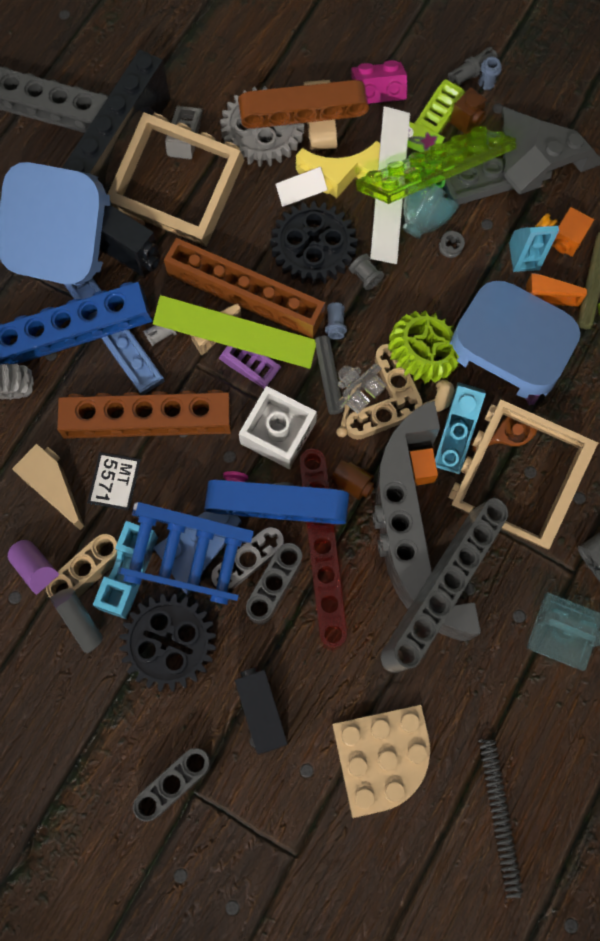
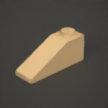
(46, 476)

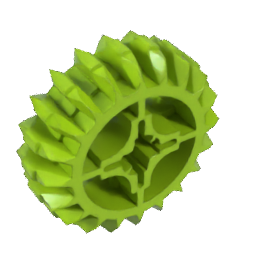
(418, 352)

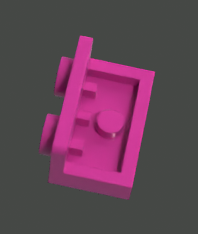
(382, 81)

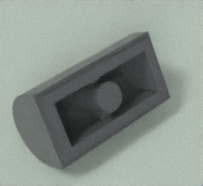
(77, 619)

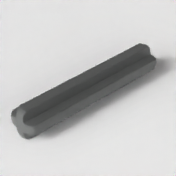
(328, 373)

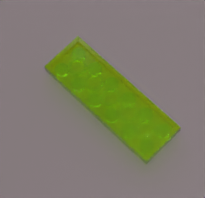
(435, 164)

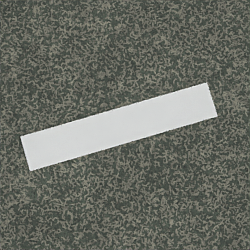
(388, 216)

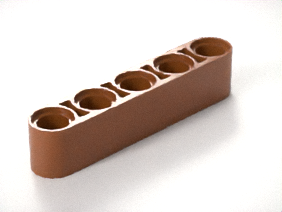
(303, 104)

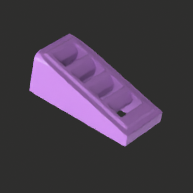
(244, 369)

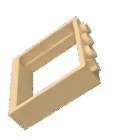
(158, 218)
(569, 485)

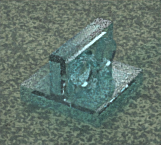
(565, 631)

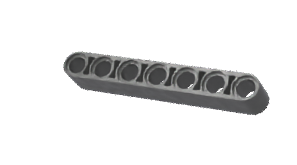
(437, 592)

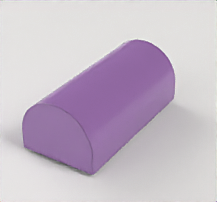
(31, 565)

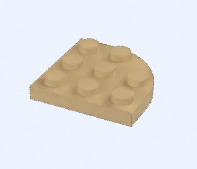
(382, 758)

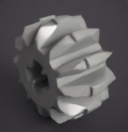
(15, 381)

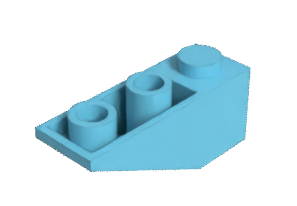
(459, 427)

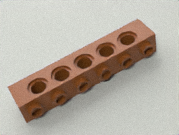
(244, 288)
(158, 423)

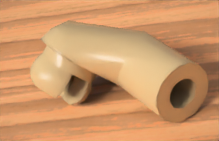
(444, 395)

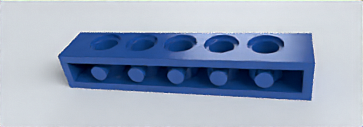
(80, 330)

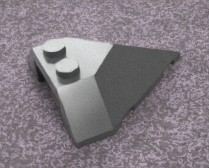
(541, 149)

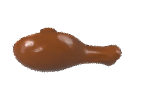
(510, 433)

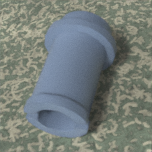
(490, 69)
(335, 327)

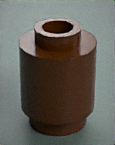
(353, 480)

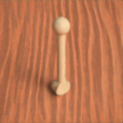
(342, 431)

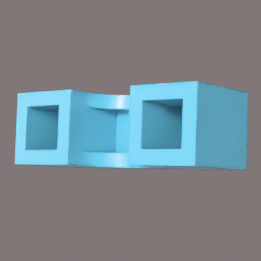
(115, 594)

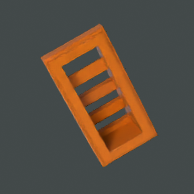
(555, 291)

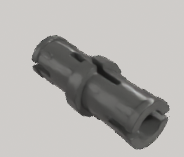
(471, 67)

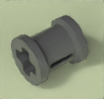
(366, 271)

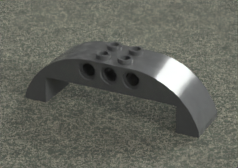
(397, 482)

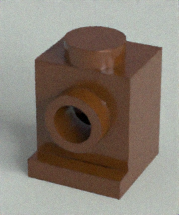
(469, 111)

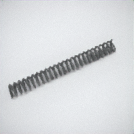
(496, 780)

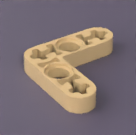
(397, 397)

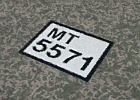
(114, 481)

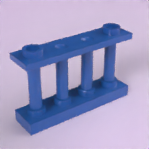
(177, 524)

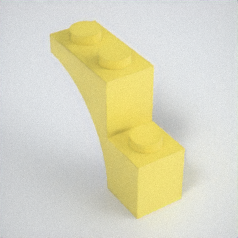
(339, 171)

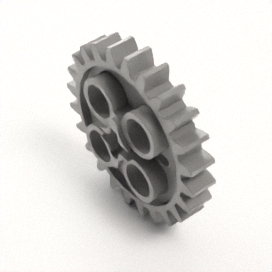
(250, 141)

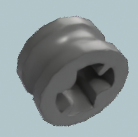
(454, 237)

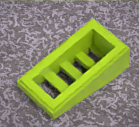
(447, 94)

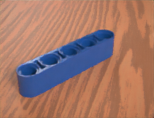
(277, 501)

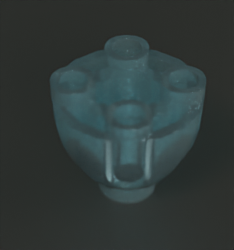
(427, 211)

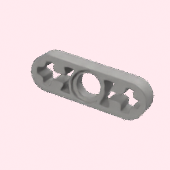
(269, 551)

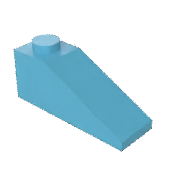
(530, 247)

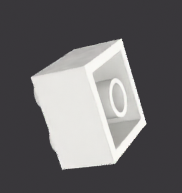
(277, 427)

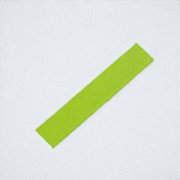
(234, 332)

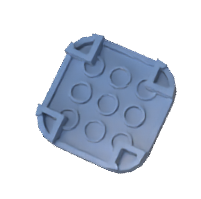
(51, 223)
(516, 337)

